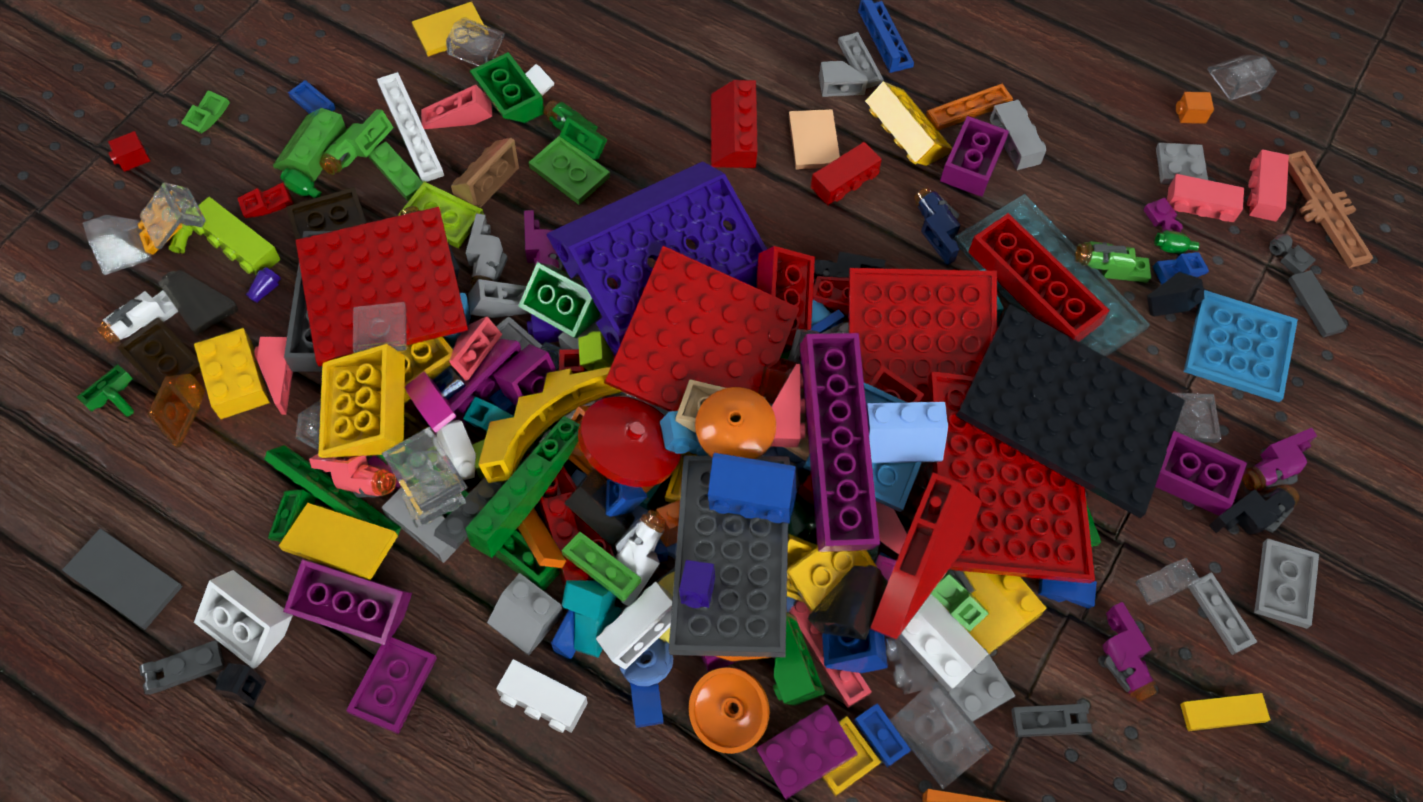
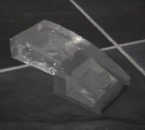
(1167, 581)

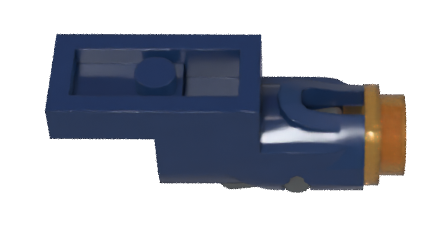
(939, 223)

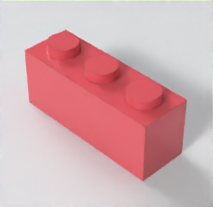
(1268, 185)
(1205, 198)

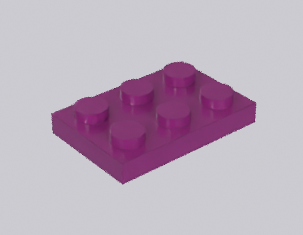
(391, 685)
(806, 751)

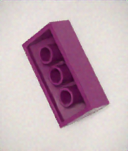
(482, 382)
(347, 602)

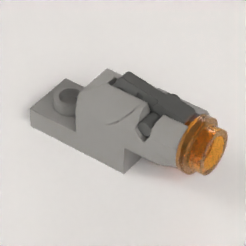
(484, 252)

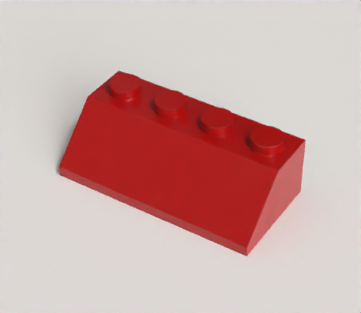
(734, 125)
(789, 278)

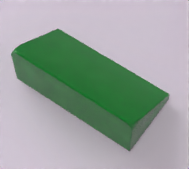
(288, 511)

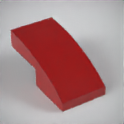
(261, 203)

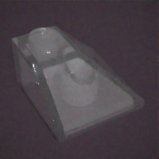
(115, 242)

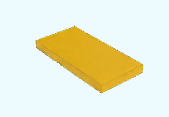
(338, 541)

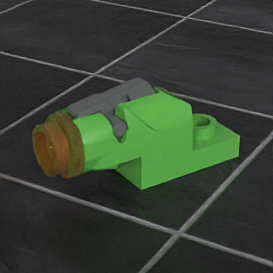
(356, 141)
(1114, 261)

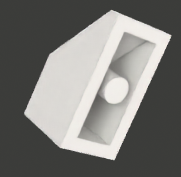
(458, 448)

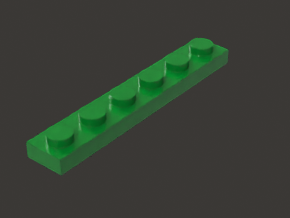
(323, 488)

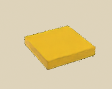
(855, 768)

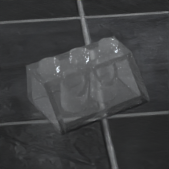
(940, 734)

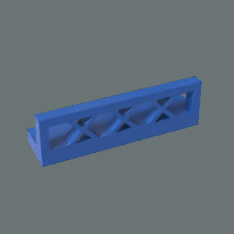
(883, 38)

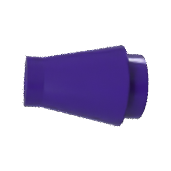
(263, 284)

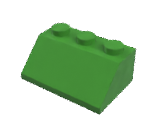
(310, 142)

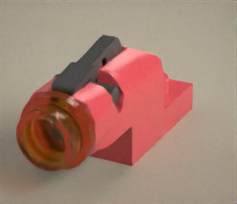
(356, 475)

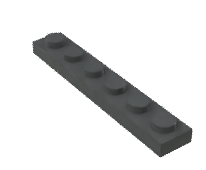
(453, 527)

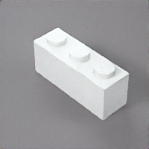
(637, 626)
(541, 697)

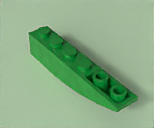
(523, 489)

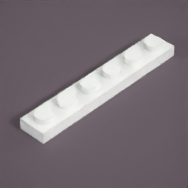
(410, 127)

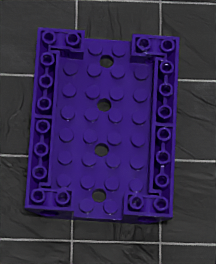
(629, 231)

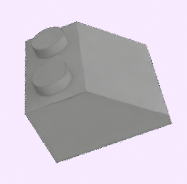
(525, 614)

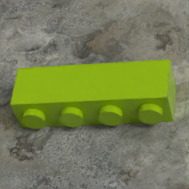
(235, 238)

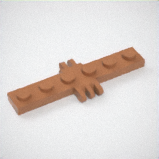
(1328, 210)

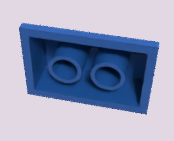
(752, 488)
(854, 653)

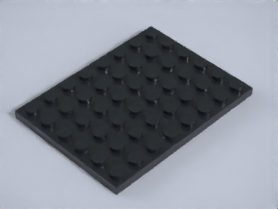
(1072, 410)

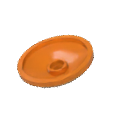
(746, 438)
(713, 713)

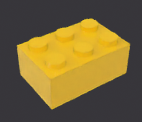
(231, 373)

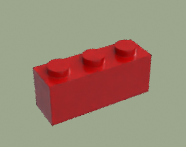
(846, 173)

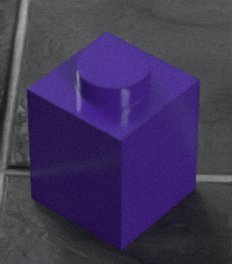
(542, 330)
(697, 584)

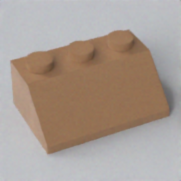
(487, 173)

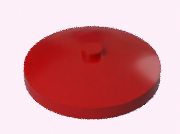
(626, 442)

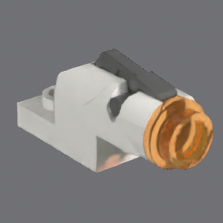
(136, 315)
(638, 547)

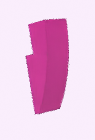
(430, 401)

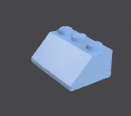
(907, 431)

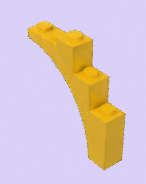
(534, 413)

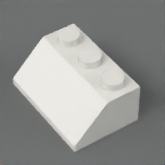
(242, 618)
(942, 643)

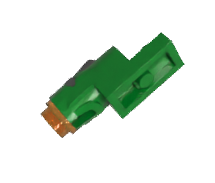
(575, 128)

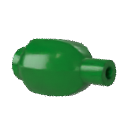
(299, 183)
(1175, 242)

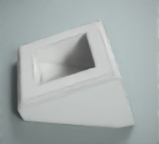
(539, 79)

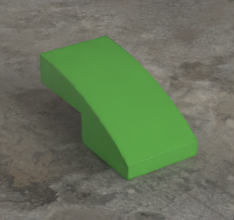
(207, 112)
(959, 602)

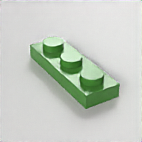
(395, 170)
(601, 566)

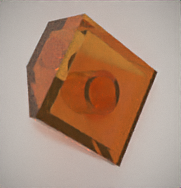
(176, 406)

